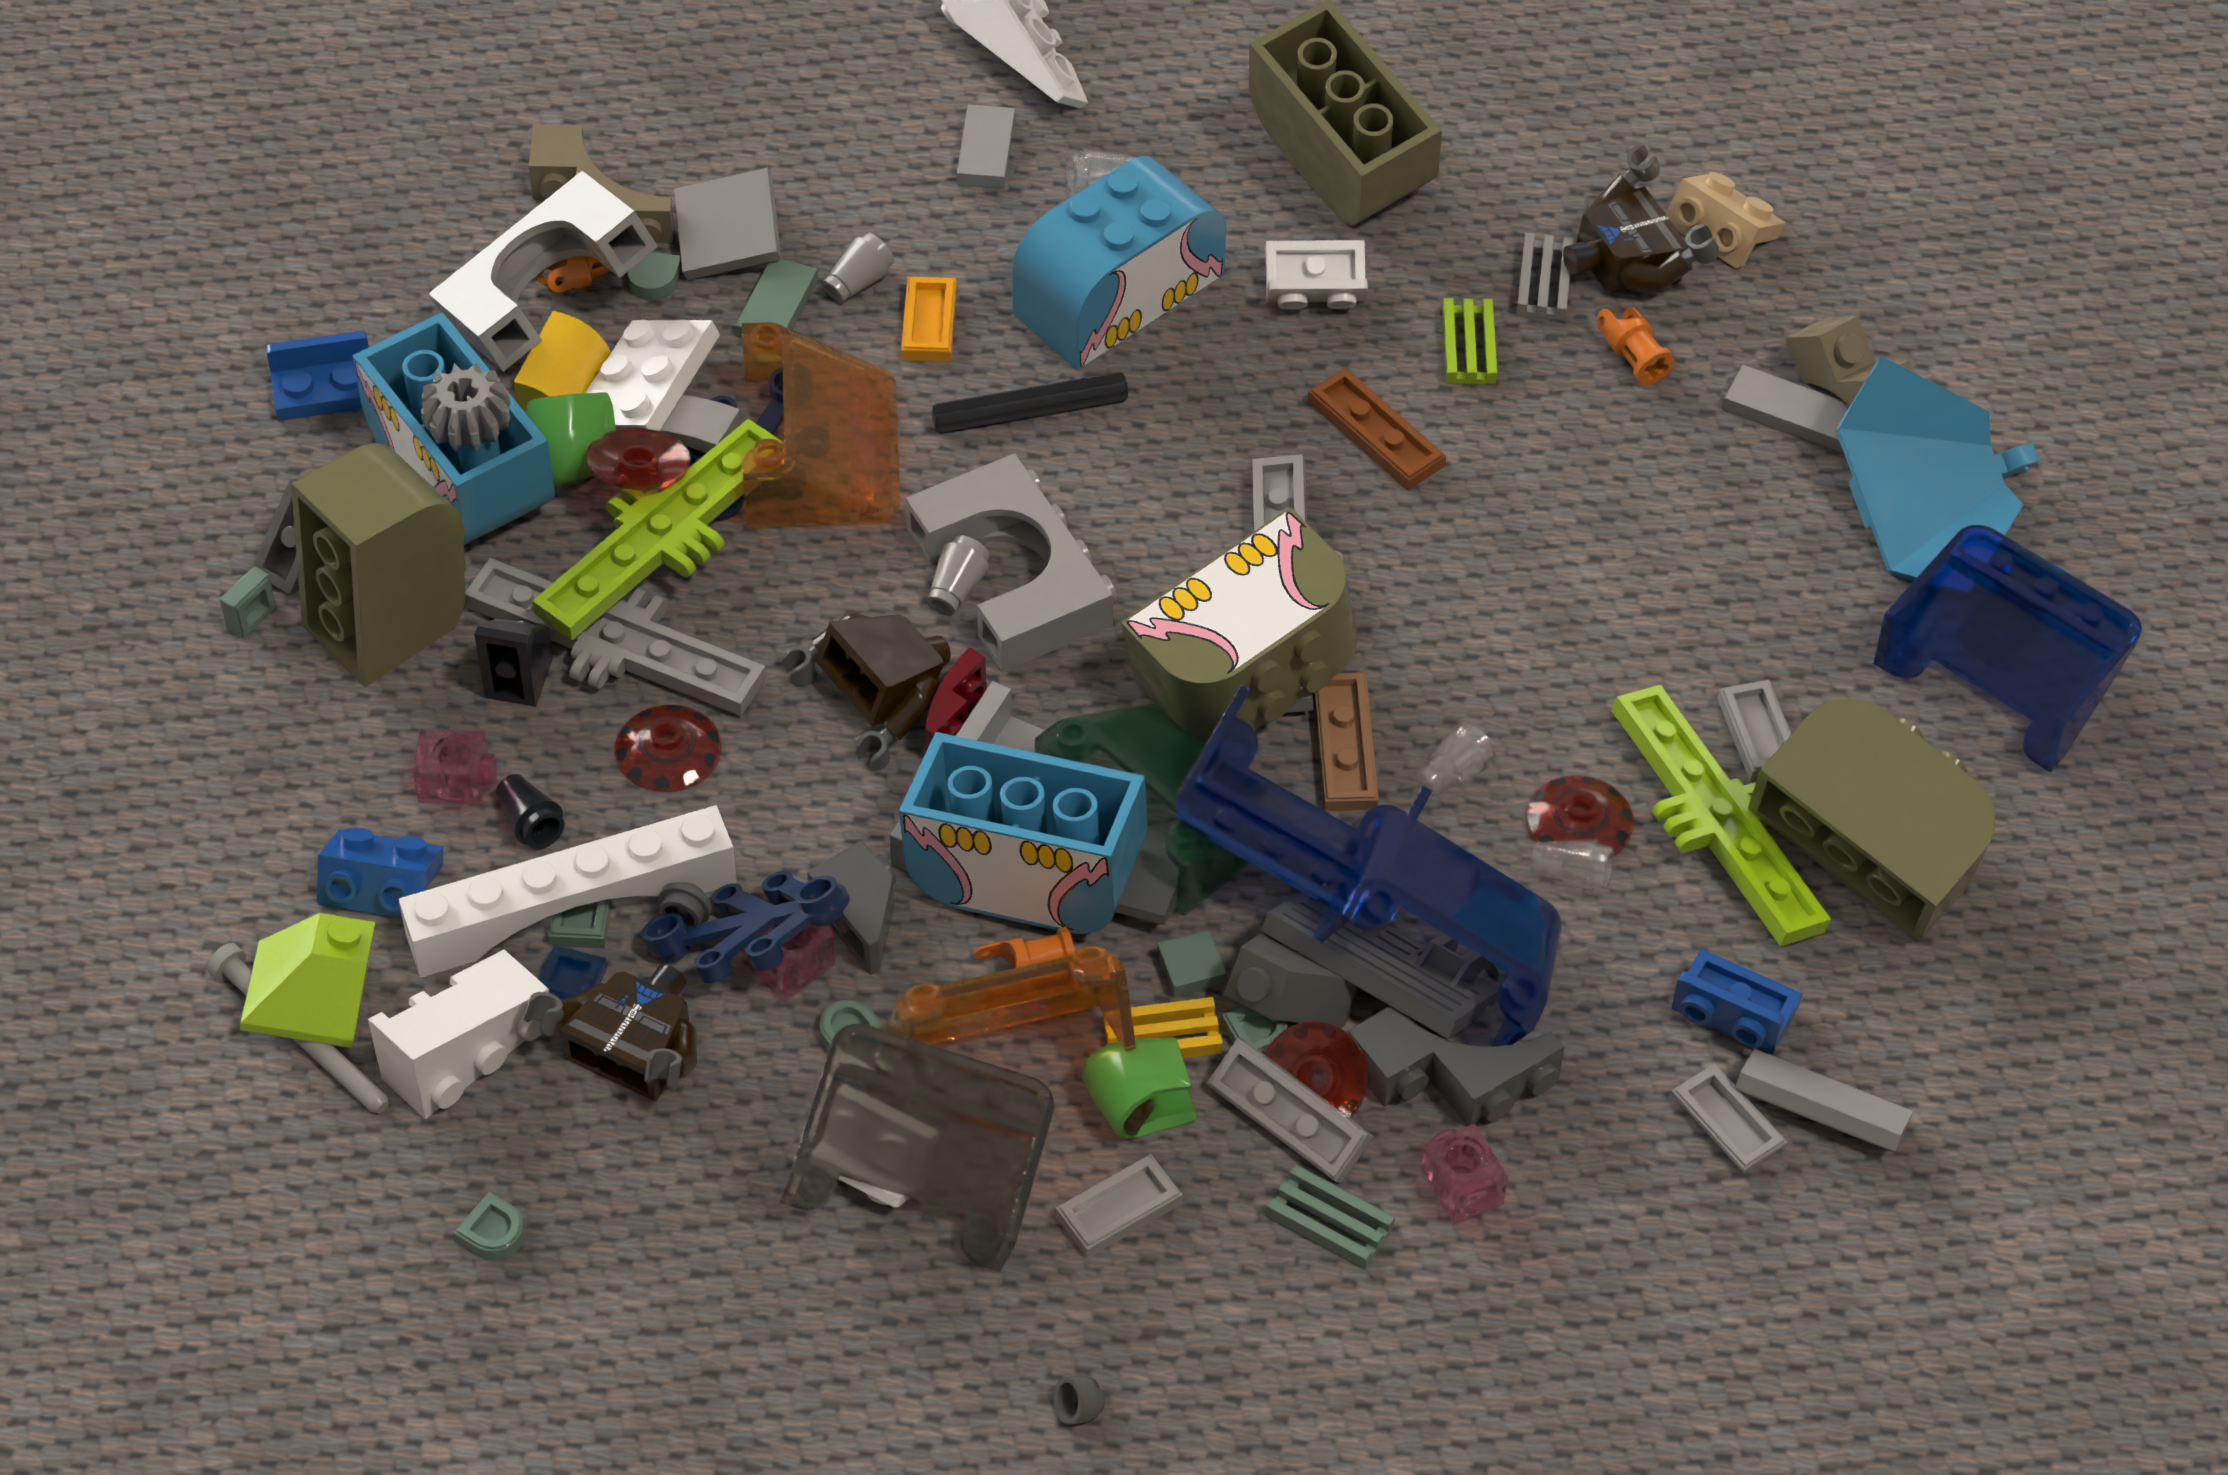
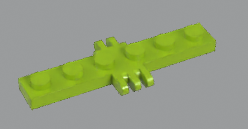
(649, 532)
(1715, 814)

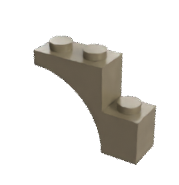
(560, 155)
(1835, 355)

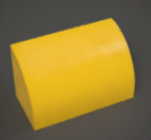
(562, 361)

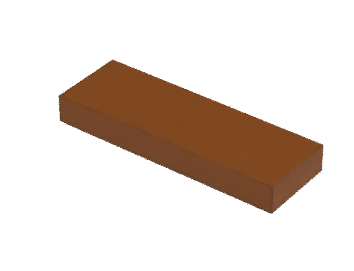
(1376, 428)

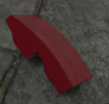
(956, 693)

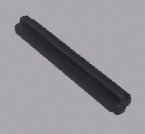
(1029, 402)

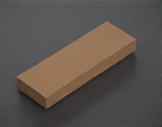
(1346, 744)

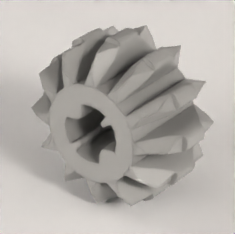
(465, 407)

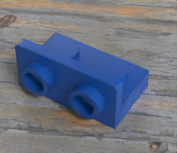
(315, 375)

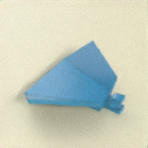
(1924, 466)

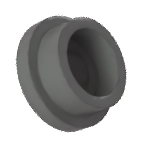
(685, 900)

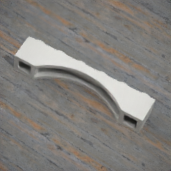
(473, 915)

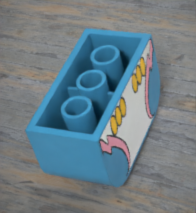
(1115, 259)
(483, 485)
(1022, 833)

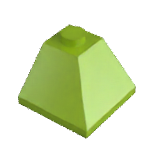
(310, 980)

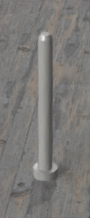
(230, 964)

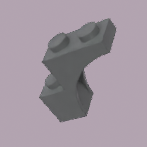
(1471, 1078)

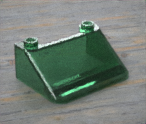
(1155, 746)

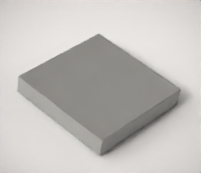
(727, 224)

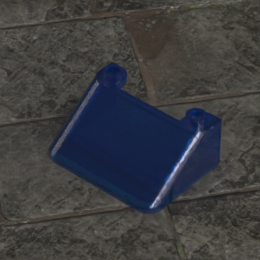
(2013, 632)
(1265, 820)
(1462, 897)

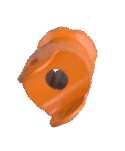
(574, 272)
(1635, 342)
(1025, 953)

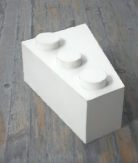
(456, 1034)

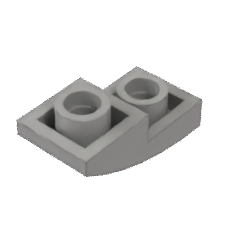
(701, 422)

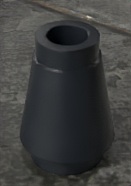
(530, 812)

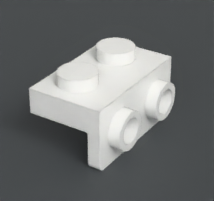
(1315, 273)

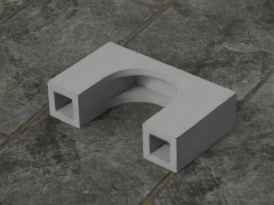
(570, 223)
(1009, 505)

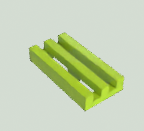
(1468, 312)

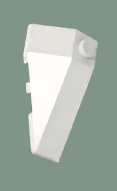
(1021, 40)

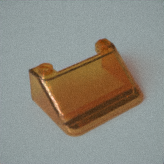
(837, 436)
(1018, 997)

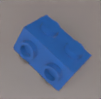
(374, 871)
(1735, 1001)

